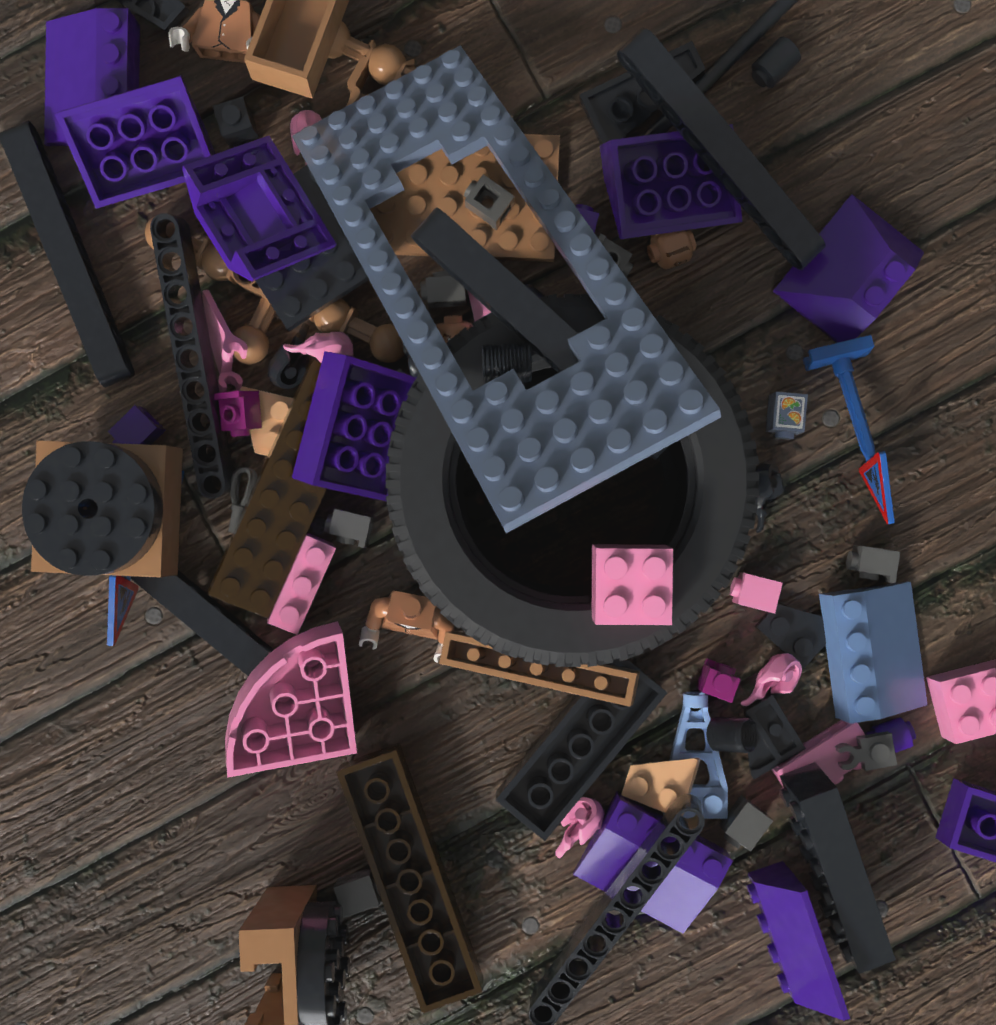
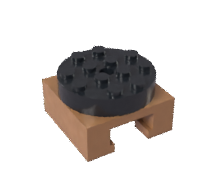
(135, 517)
(310, 944)

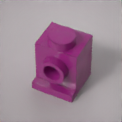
(239, 412)
(718, 680)

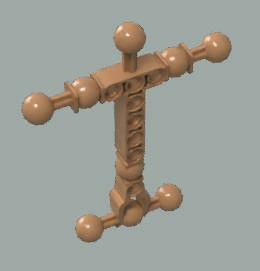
(384, 65)

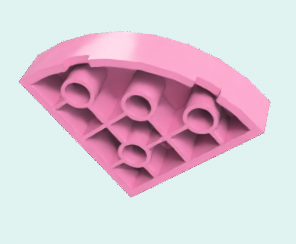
(293, 706)

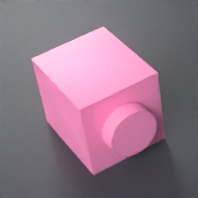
(755, 592)

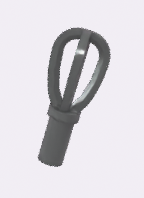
(237, 507)

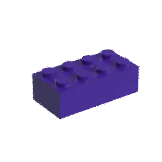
(969, 820)

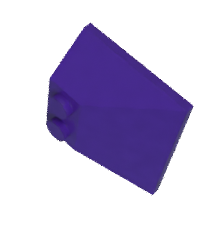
(255, 209)
(853, 274)

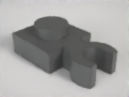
(872, 751)

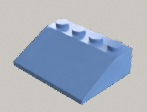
(873, 652)

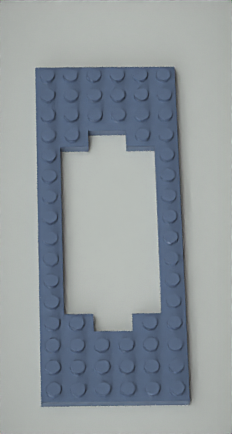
(574, 428)

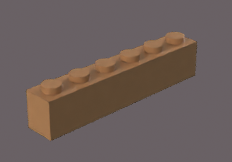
(597, 682)

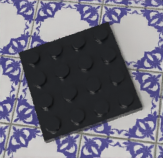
(319, 280)

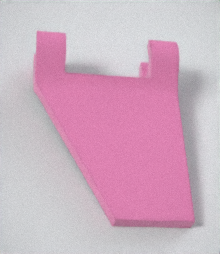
(223, 344)

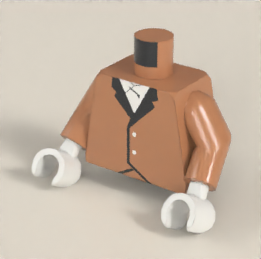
(218, 30)
(408, 615)

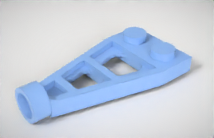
(714, 793)

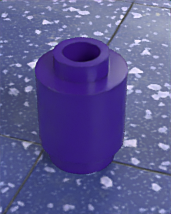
(902, 733)

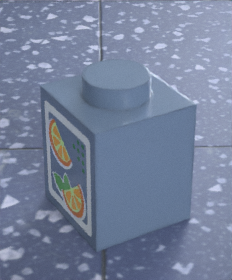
(786, 414)

